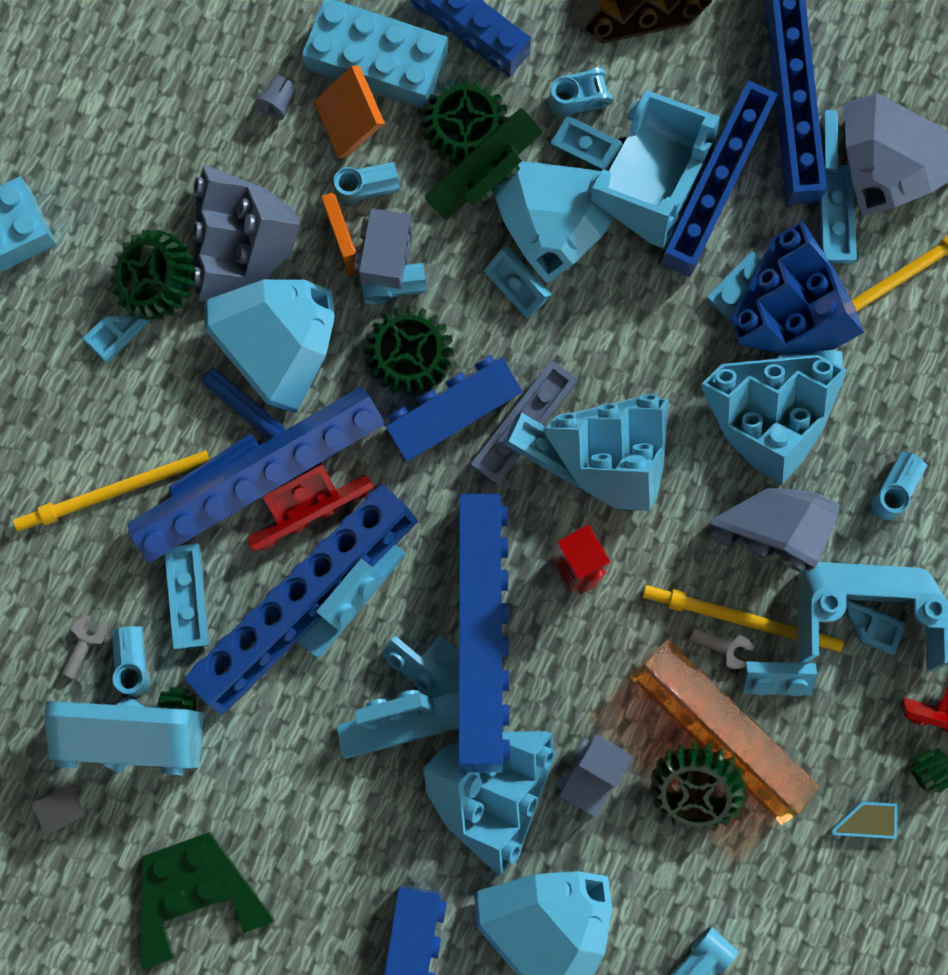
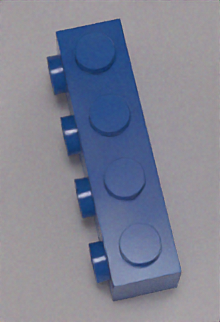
(480, 30)
(452, 408)

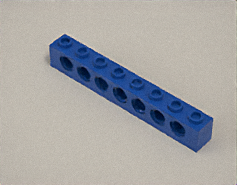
(295, 615)

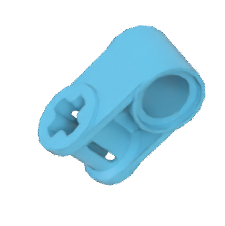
(586, 92)

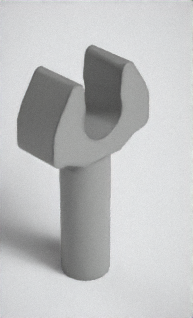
(83, 644)
(724, 647)

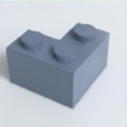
(385, 248)
(594, 774)

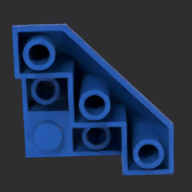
(790, 294)

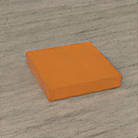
(349, 112)
(340, 232)

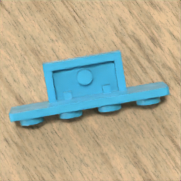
(348, 600)
(431, 673)
(398, 722)

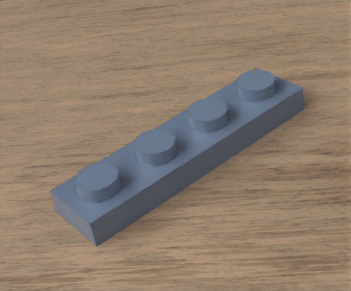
(537, 403)

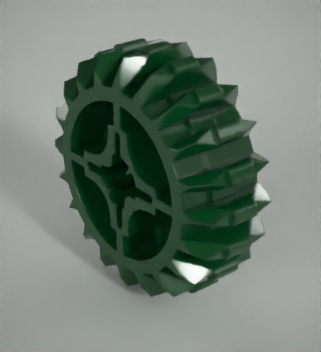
(478, 120)
(154, 292)
(420, 341)
(698, 775)

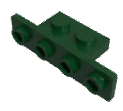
(485, 166)

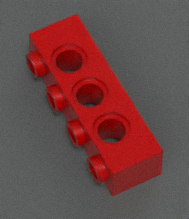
(580, 560)

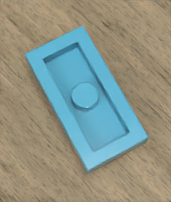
(586, 144)
(517, 282)
(730, 290)
(779, 678)

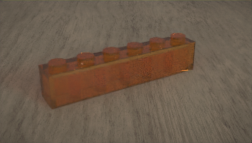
(715, 719)

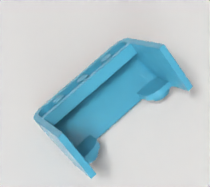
(827, 587)
(123, 735)

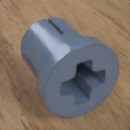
(273, 101)

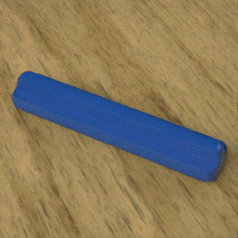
(242, 404)
(225, 457)

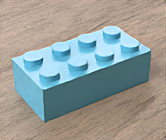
(393, 55)
(21, 225)

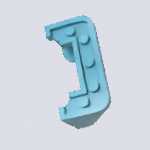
(657, 167)

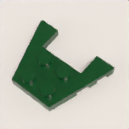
(186, 880)

